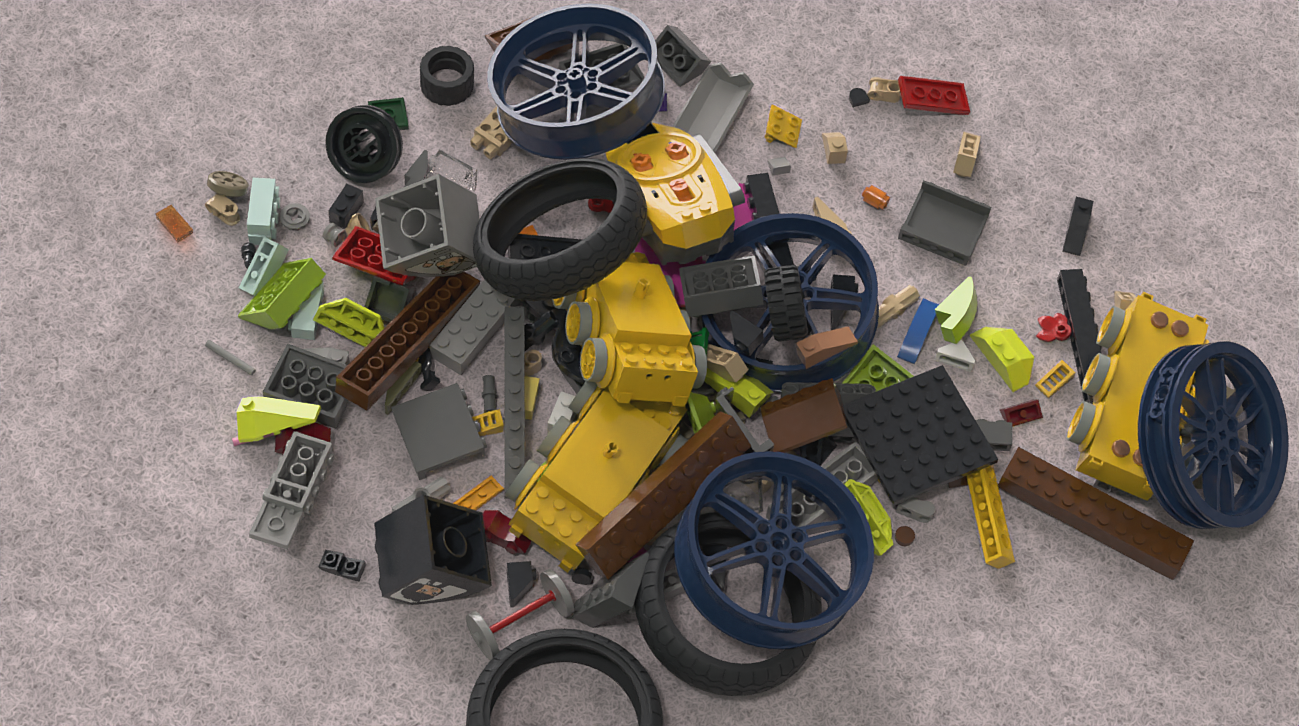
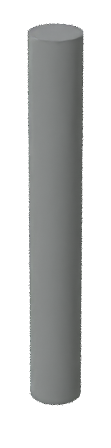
(230, 357)

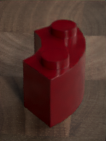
(314, 430)
(498, 533)

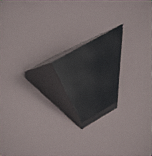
(818, 450)

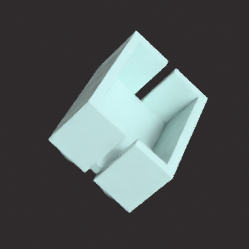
(263, 210)

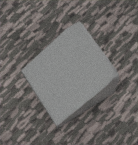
(779, 166)

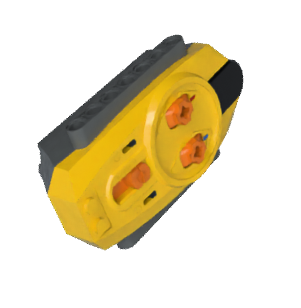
(684, 190)

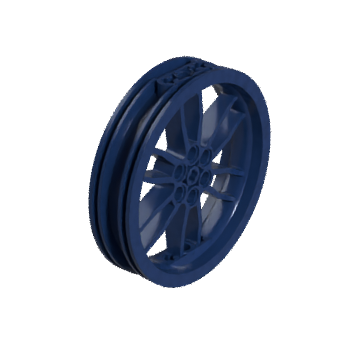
(1213, 435)

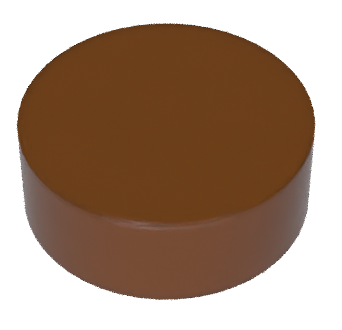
(904, 536)

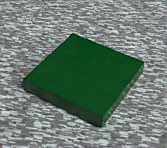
(395, 108)

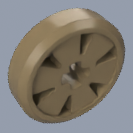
(227, 183)

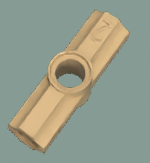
(897, 304)

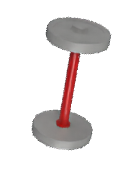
(555, 592)

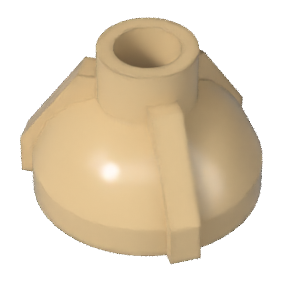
(357, 220)

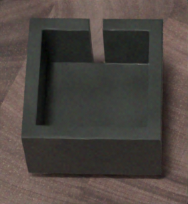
(388, 298)

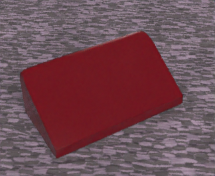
(1022, 412)

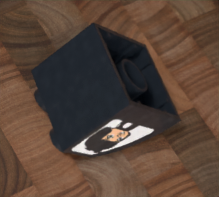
(431, 552)

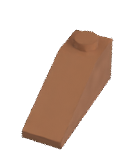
(824, 345)

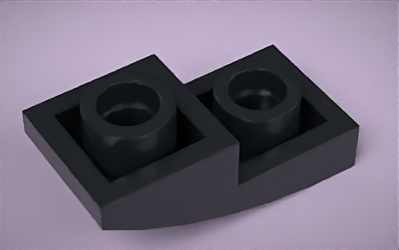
(343, 566)

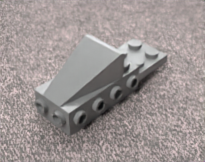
(292, 489)

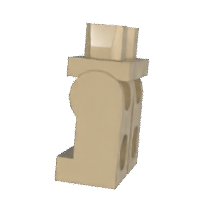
(491, 136)

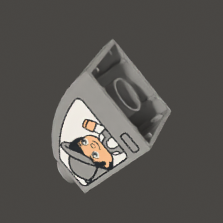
(428, 228)

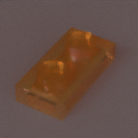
(174, 223)

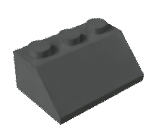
(680, 56)

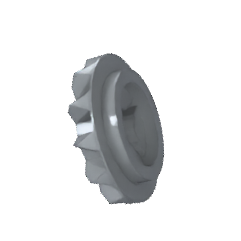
(290, 211)

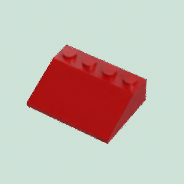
(364, 253)

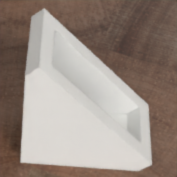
(956, 356)

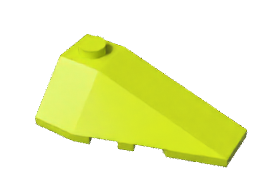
(748, 391)
(268, 415)

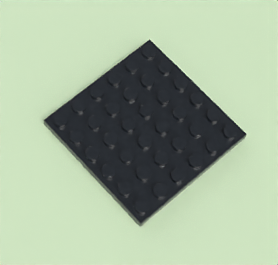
(918, 435)

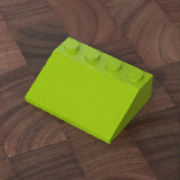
(283, 294)
(877, 370)
(699, 410)

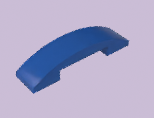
(918, 331)

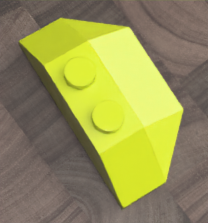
(350, 320)
(1006, 355)
(876, 515)

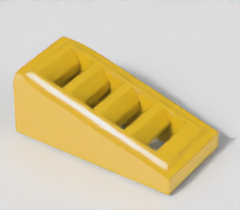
(1068, 371)
(492, 428)

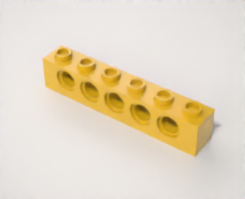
(990, 517)

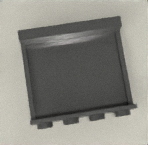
(945, 223)
(722, 404)
(438, 429)

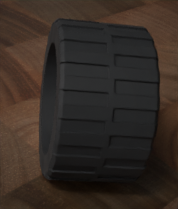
(447, 92)

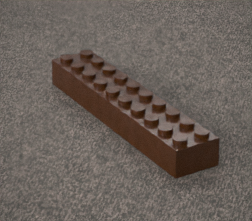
(404, 339)
(661, 496)
(1095, 513)

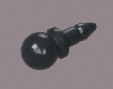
(248, 251)

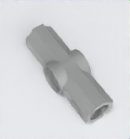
(435, 489)

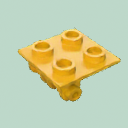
(783, 127)

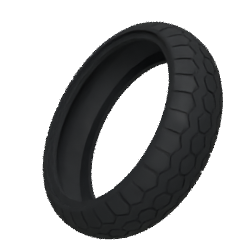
(580, 264)
(565, 646)
(683, 657)

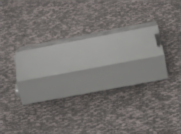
(714, 104)

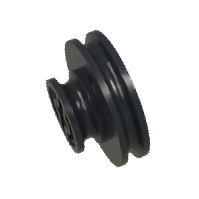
(345, 141)

